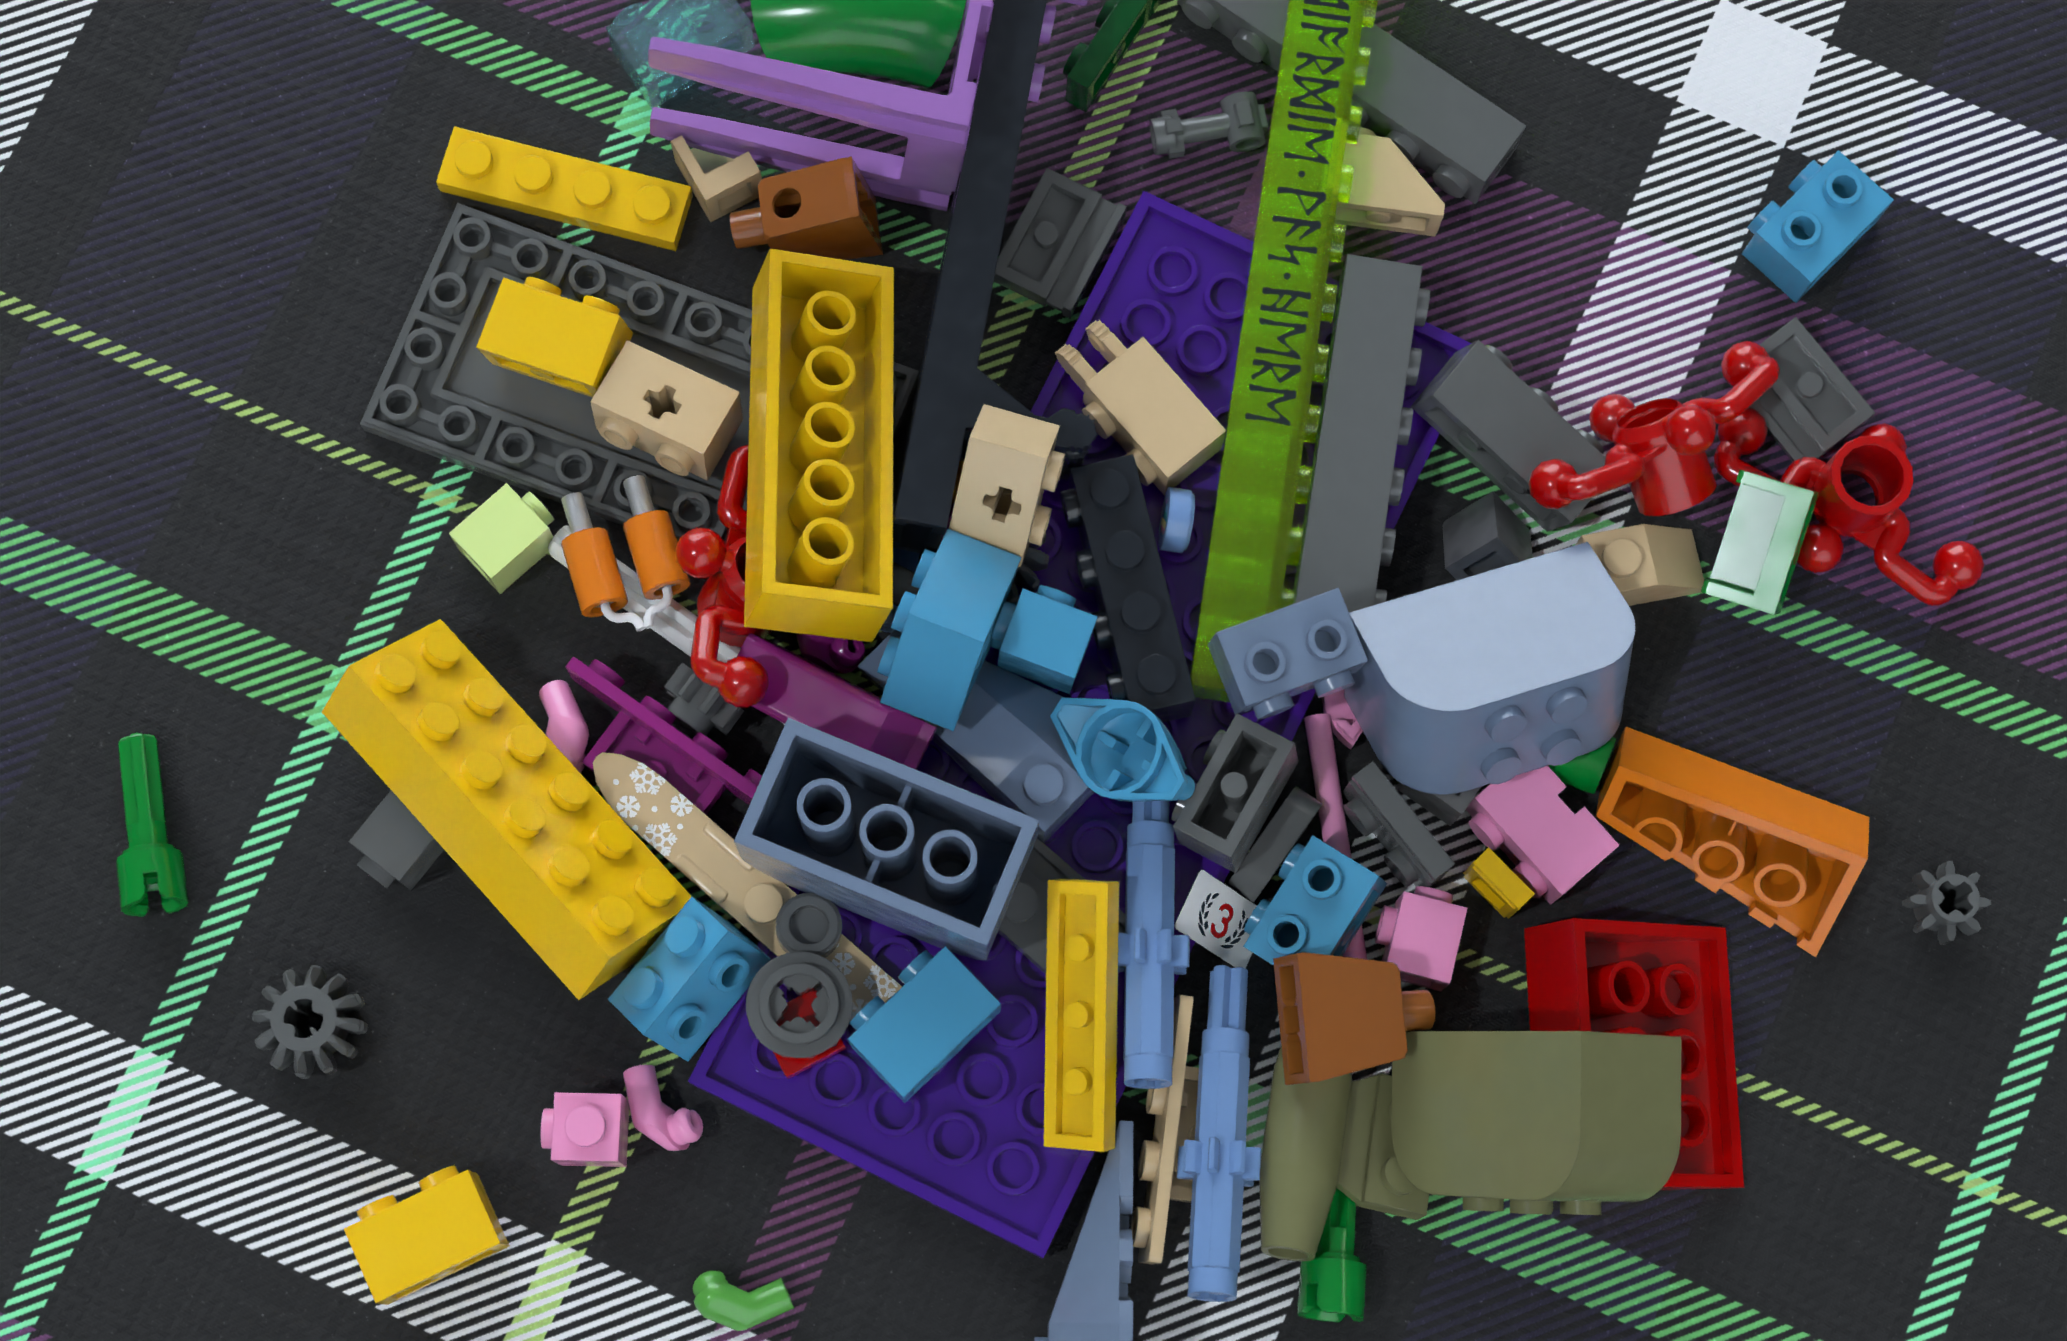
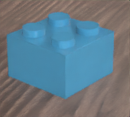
(946, 628)

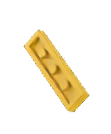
(564, 188)
(1081, 1014)

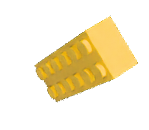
(820, 447)
(506, 806)

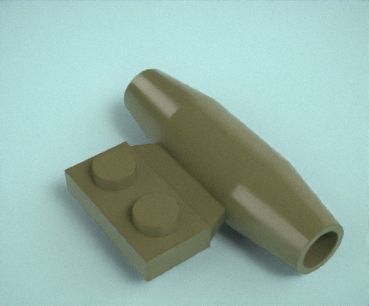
(1322, 1141)

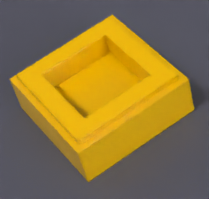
(1498, 883)

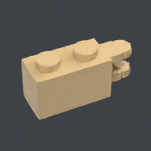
(1144, 408)

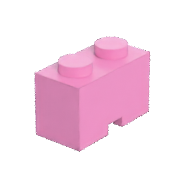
(1539, 832)

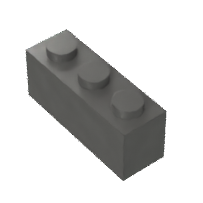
(1505, 427)

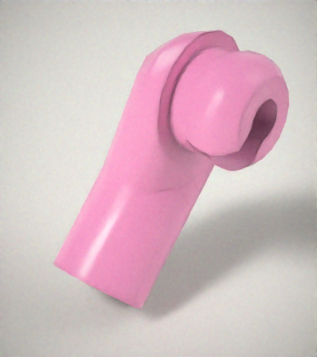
(565, 723)
(655, 1119)

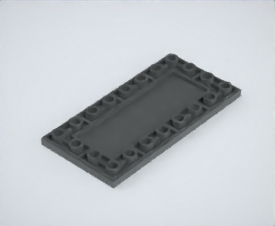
(537, 435)

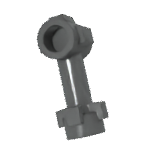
(1241, 122)

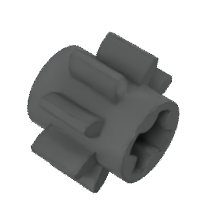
(699, 704)
(1930, 896)

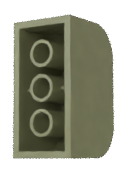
(1537, 1117)

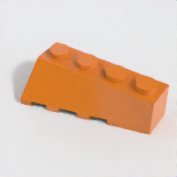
(1738, 832)

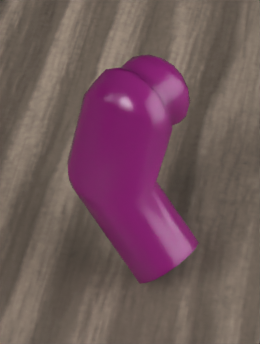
(831, 653)

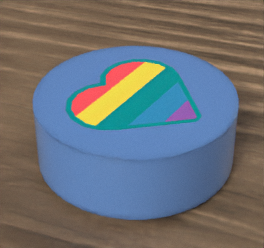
(1176, 520)

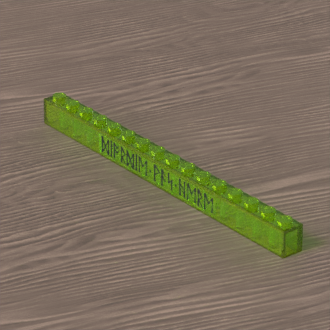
(1281, 322)

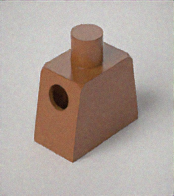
(813, 212)
(1343, 1015)

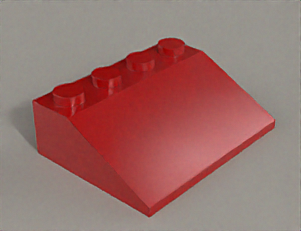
(1658, 984)

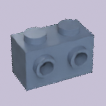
(1288, 654)

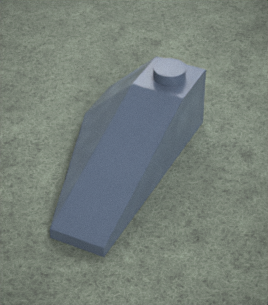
(1008, 744)
(1095, 1287)

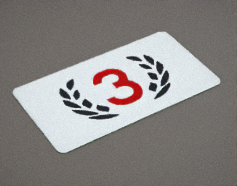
(1216, 919)

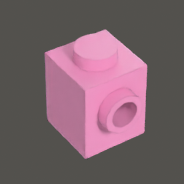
(1422, 936)
(587, 1129)

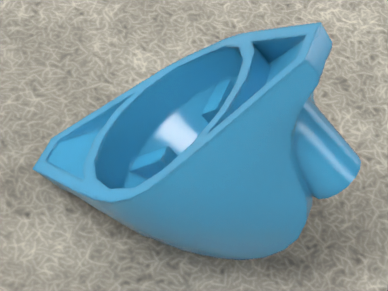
(1122, 750)

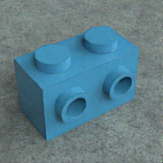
(1816, 225)
(1043, 637)
(1316, 906)
(689, 979)
(922, 1022)

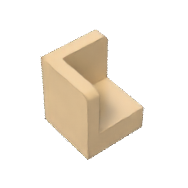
(717, 180)

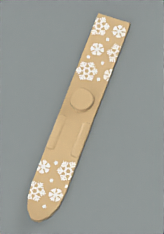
(714, 865)

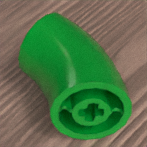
(861, 37)

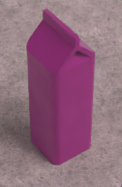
(835, 705)

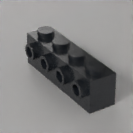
(1128, 586)

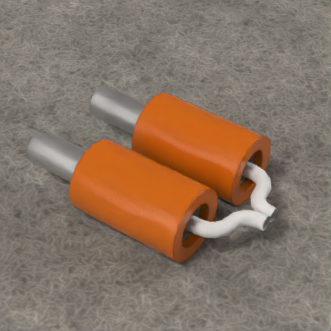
(595, 566)

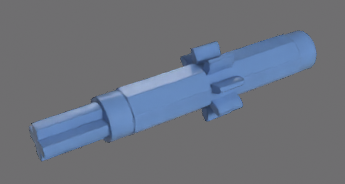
(1149, 948)
(1219, 1155)

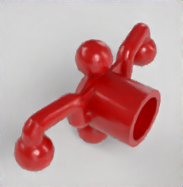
(1659, 442)
(1881, 461)
(722, 597)

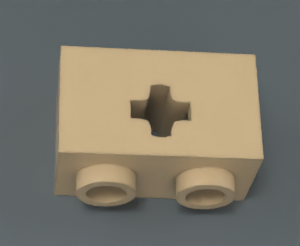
(652, 386)
(1004, 480)

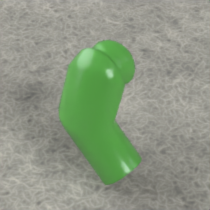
(735, 1307)

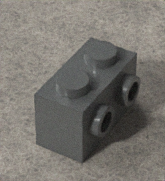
(1235, 792)

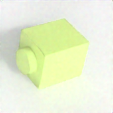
(505, 536)

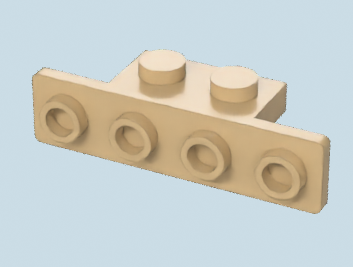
(1158, 1158)

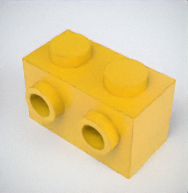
(553, 336)
(425, 1235)

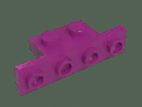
(647, 735)

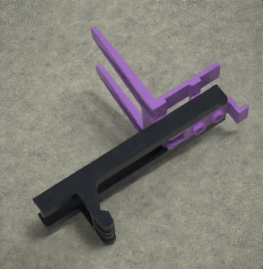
(953, 144)

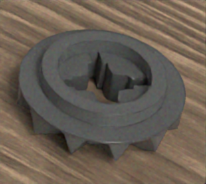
(799, 973)

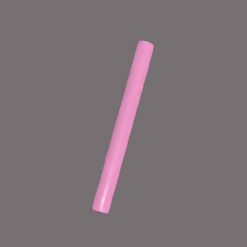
(1329, 794)

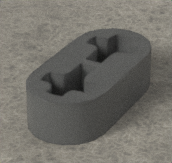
(1274, 844)

